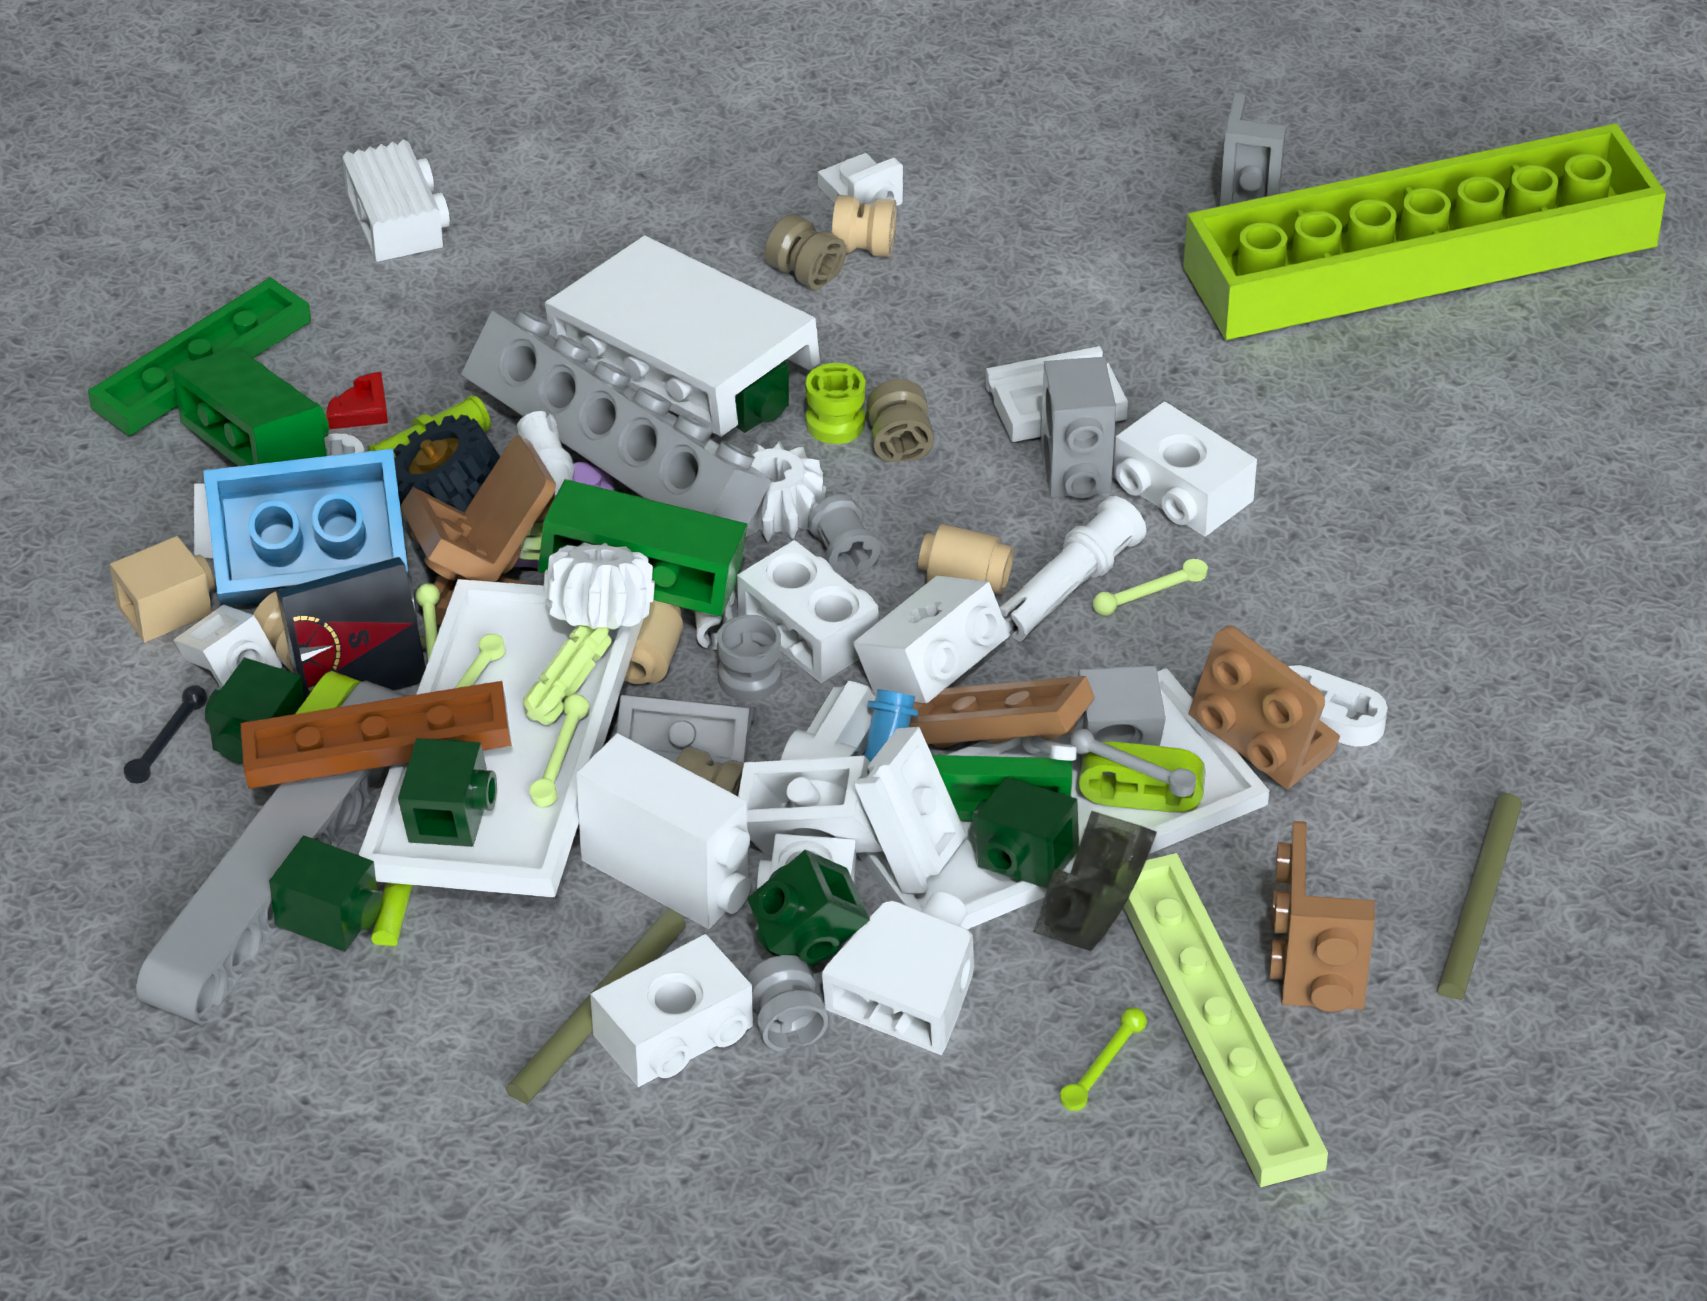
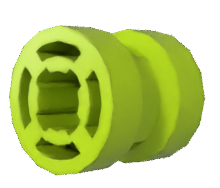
(835, 403)

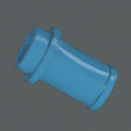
(889, 712)

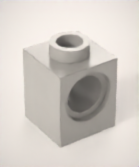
(1125, 705)

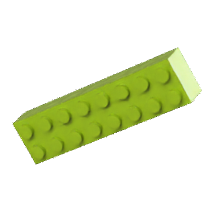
(1422, 230)

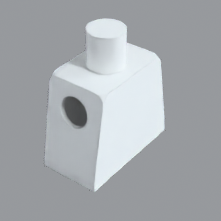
(905, 971)

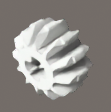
(791, 494)
(599, 586)

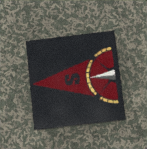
(354, 626)

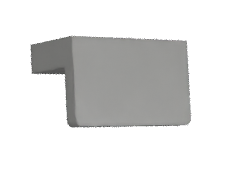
(1250, 157)
(673, 724)

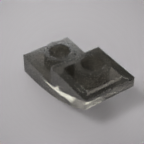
(1106, 868)

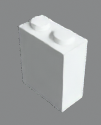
(664, 831)

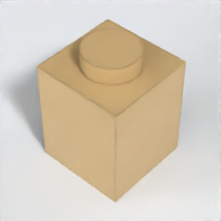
(162, 588)

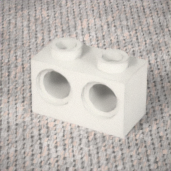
(810, 606)

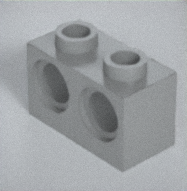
(1077, 427)

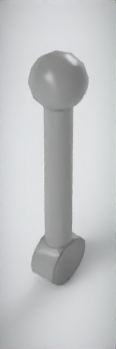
(1180, 781)

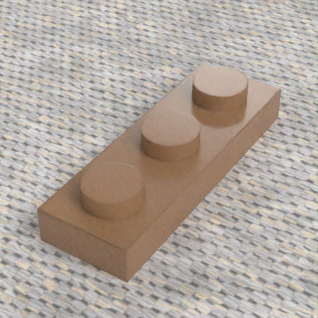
(1003, 711)

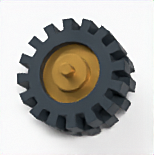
(446, 461)

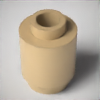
(966, 555)
(655, 644)

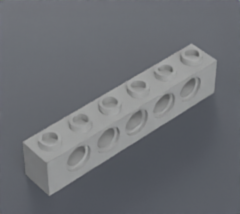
(611, 422)

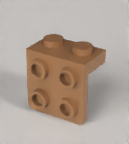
(491, 530)
(1262, 709)
(1324, 940)

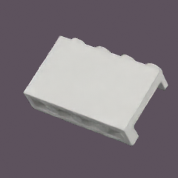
(682, 329)

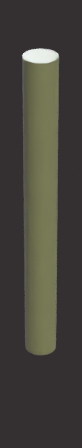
(1480, 897)
(579, 1023)

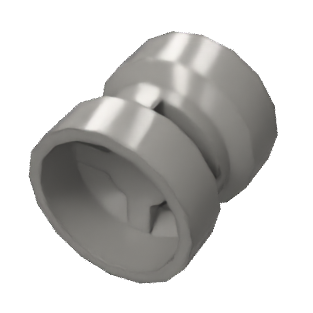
(749, 657)
(786, 1001)

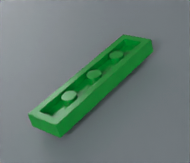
(249, 322)

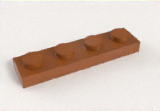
(370, 733)

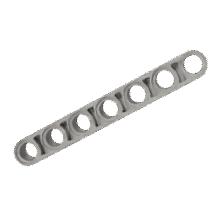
(233, 908)

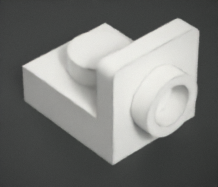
(863, 179)
(224, 640)

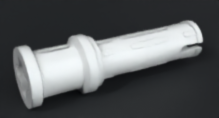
(1085, 553)

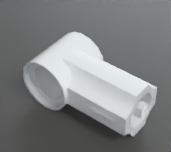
(838, 728)

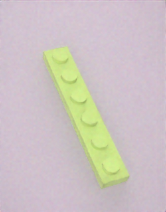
(1223, 1025)

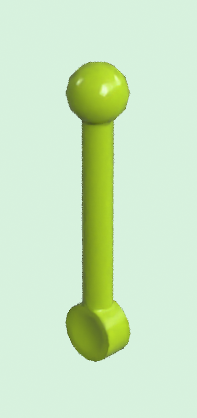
(1075, 1096)

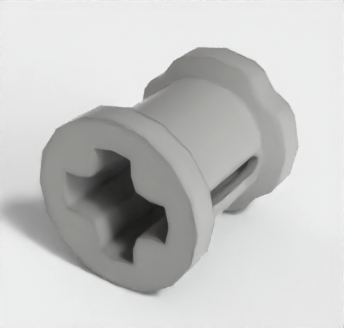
(840, 528)

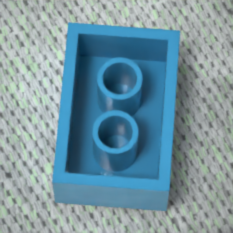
(301, 521)

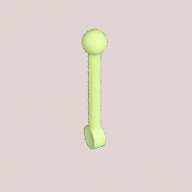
(428, 596)
(1106, 603)
(491, 649)
(543, 790)

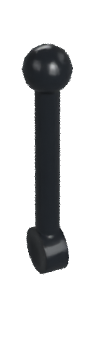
(139, 770)

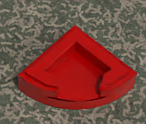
(359, 405)

